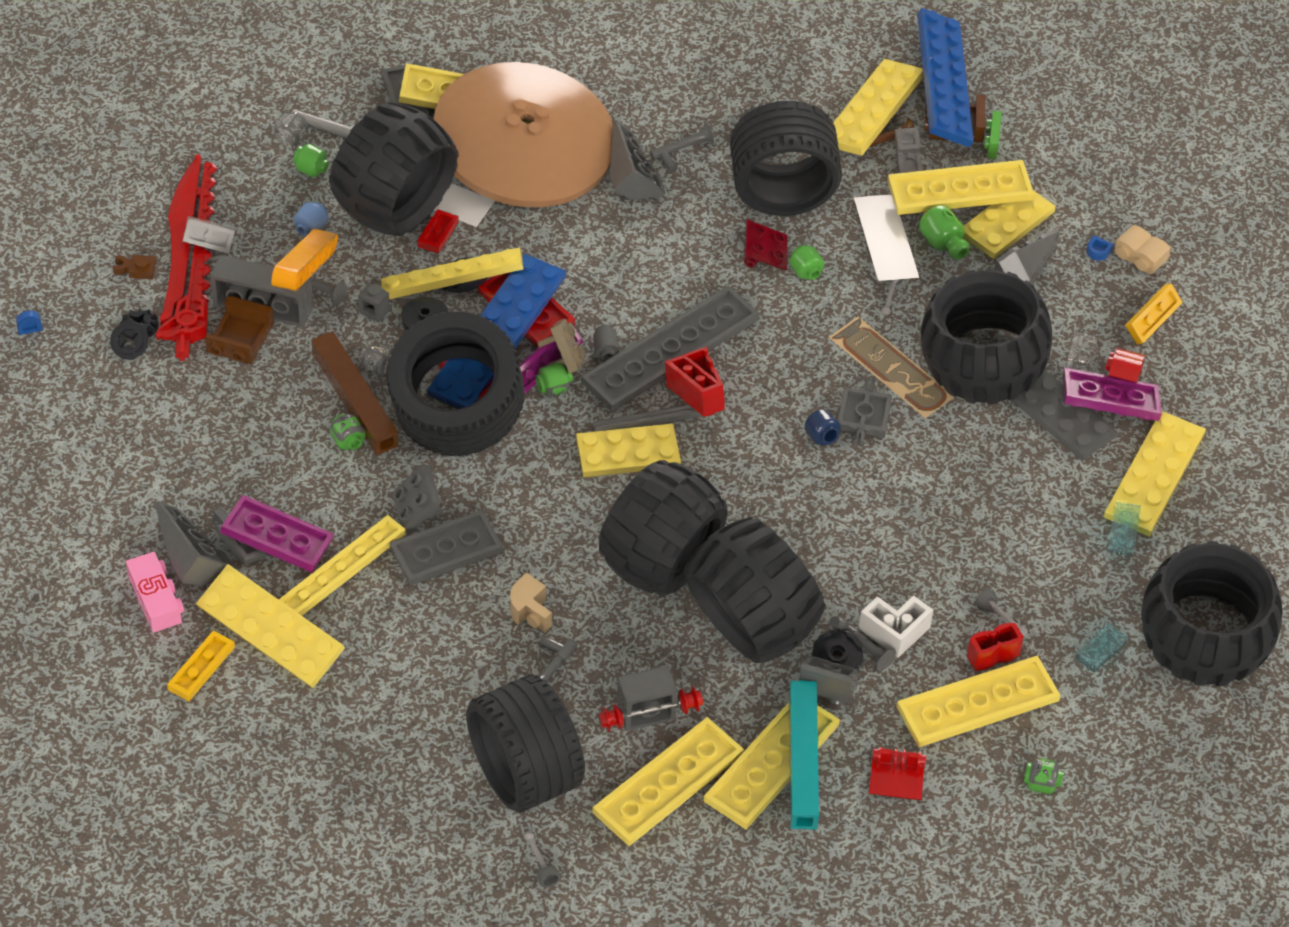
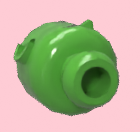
(944, 231)

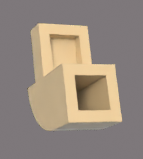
(526, 603)

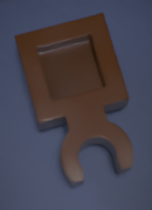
(138, 267)

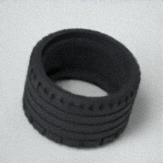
(783, 129)
(525, 743)

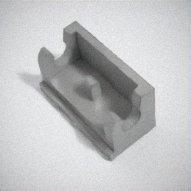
(208, 234)

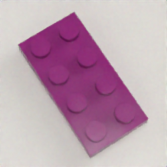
(1111, 394)
(277, 533)

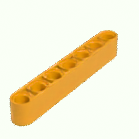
(304, 259)

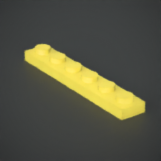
(453, 273)
(343, 566)

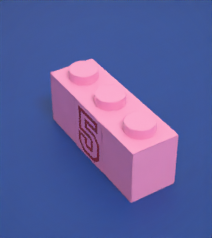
(154, 591)

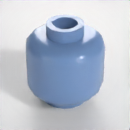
(309, 217)

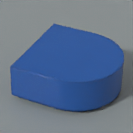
(1099, 248)
(28, 322)

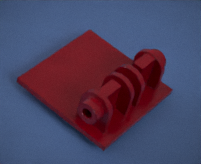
(765, 246)

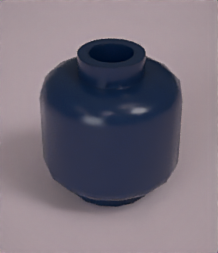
(822, 427)

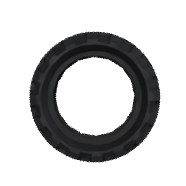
(393, 169)
(980, 302)
(1220, 573)
(754, 589)

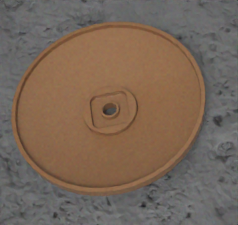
(522, 163)

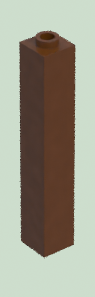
(354, 392)

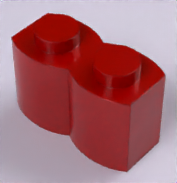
(1125, 365)
(994, 646)

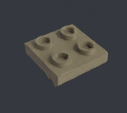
(564, 335)

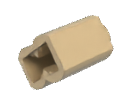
(1142, 249)

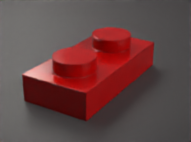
(438, 231)

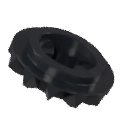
(150, 321)
(118, 340)

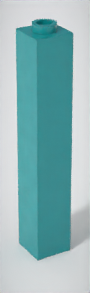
(803, 755)

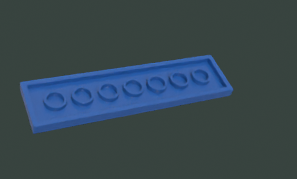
(945, 77)
(514, 311)

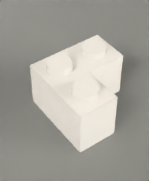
(895, 627)

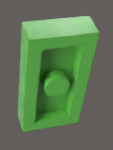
(993, 127)

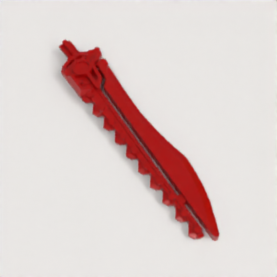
(191, 311)

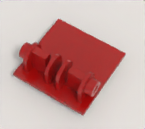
(897, 773)

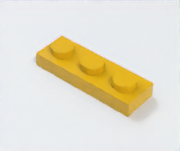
(1153, 313)
(201, 666)

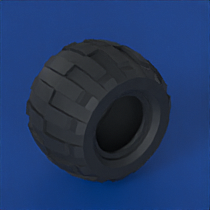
(660, 526)

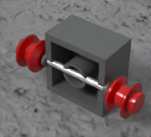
(648, 700)

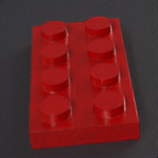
(548, 317)

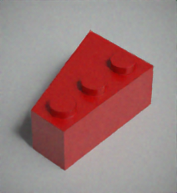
(696, 381)

